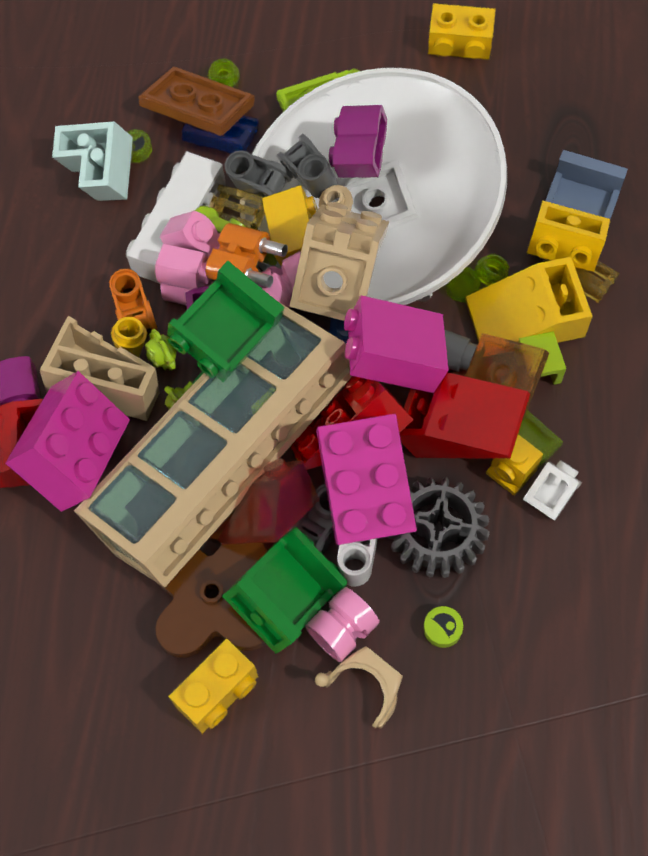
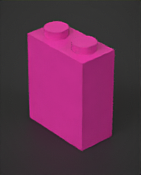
(396, 344)

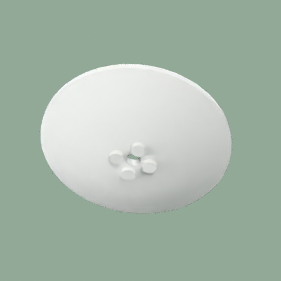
(437, 174)

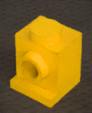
(517, 470)

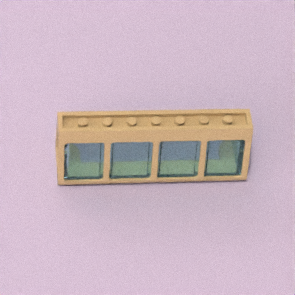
(213, 447)

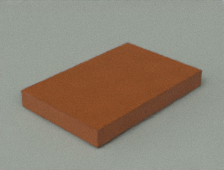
(197, 101)

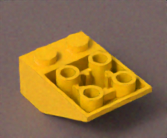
(533, 303)

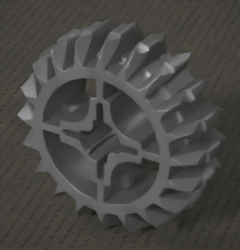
(452, 529)

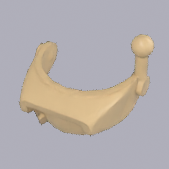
(384, 673)

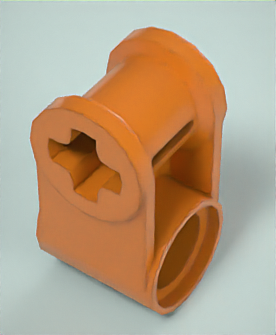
(133, 303)

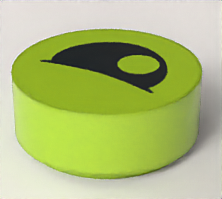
(443, 627)

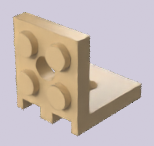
(341, 244)

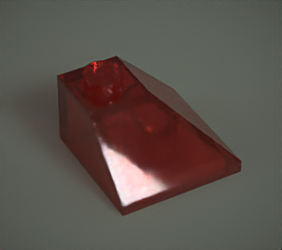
(271, 504)

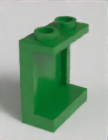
(225, 323)
(285, 589)

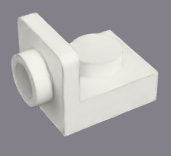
(553, 488)

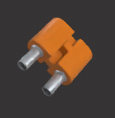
(244, 249)

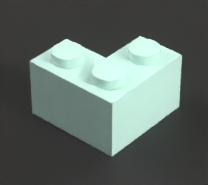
(99, 154)

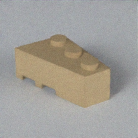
(113, 371)

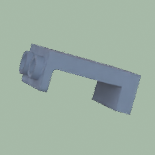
(586, 184)

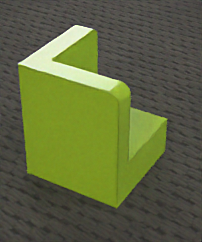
(555, 364)

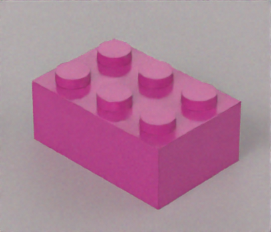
(68, 442)
(366, 479)

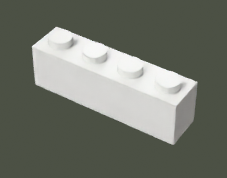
(190, 186)

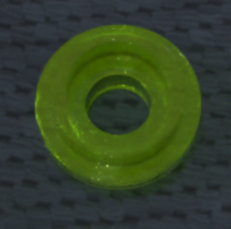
(224, 72)
(491, 269)

